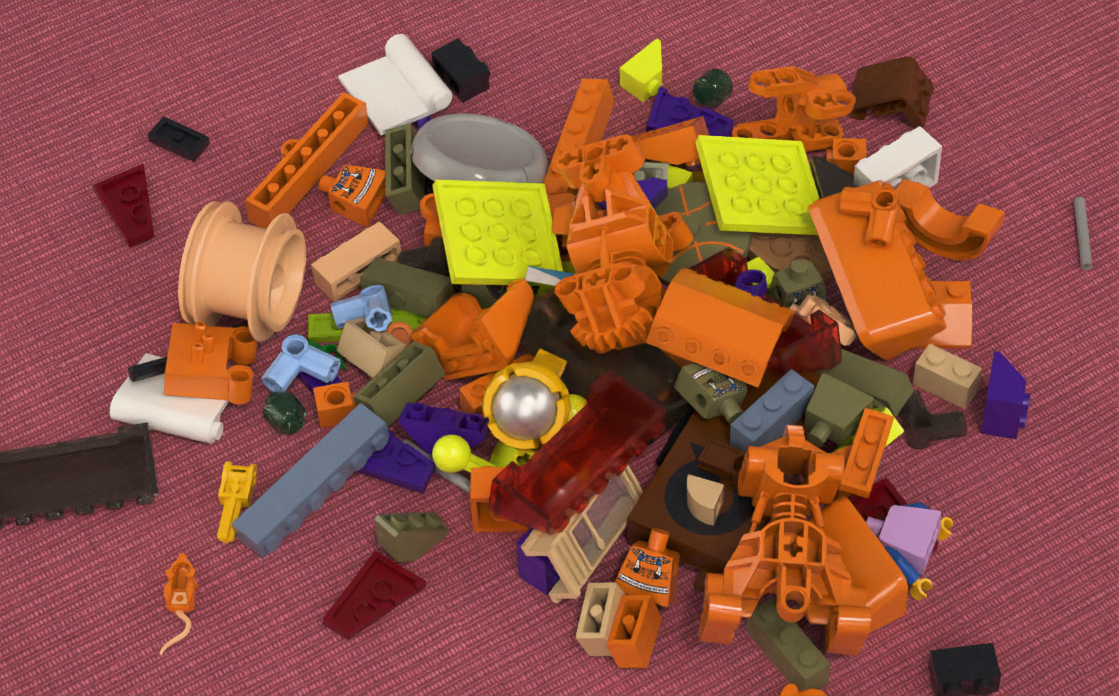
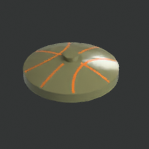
(695, 206)

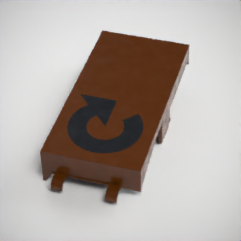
(665, 498)

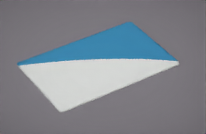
(545, 276)

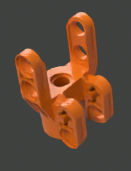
(804, 107)

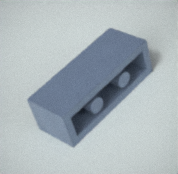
(772, 412)

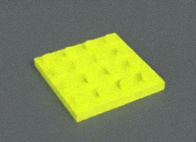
(758, 184)
(495, 230)

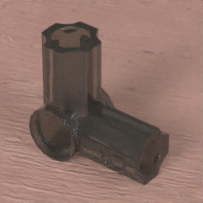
(429, 258)
(925, 427)

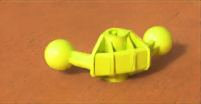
(454, 454)

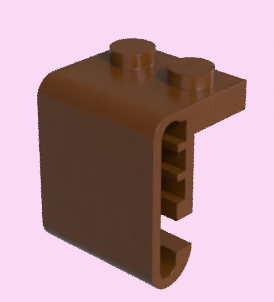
(893, 88)

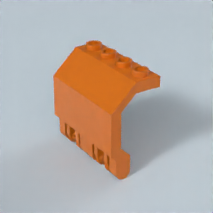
(718, 326)

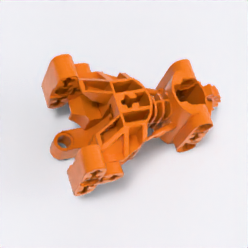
(615, 248)
(789, 553)

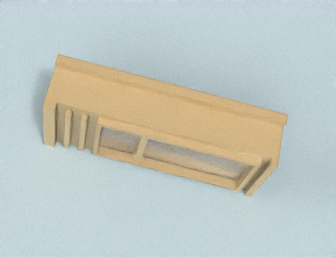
(587, 536)

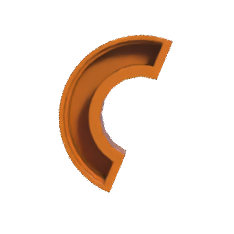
(942, 231)

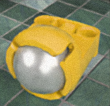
(527, 402)

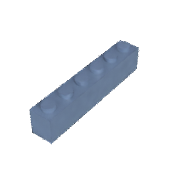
(311, 481)

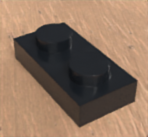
(178, 139)

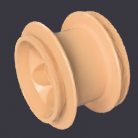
(241, 270)

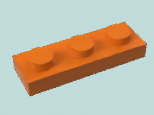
(866, 453)

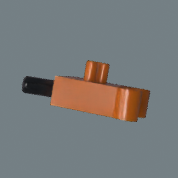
(200, 360)

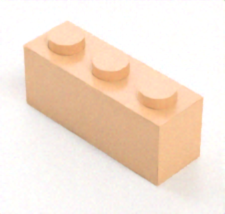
(341, 269)

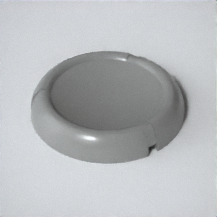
(478, 150)

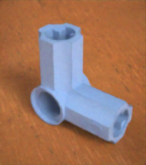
(370, 303)
(308, 360)

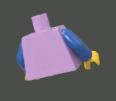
(910, 539)

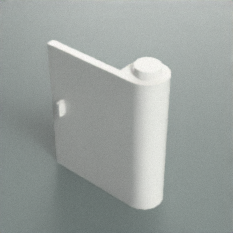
(397, 86)
(175, 415)

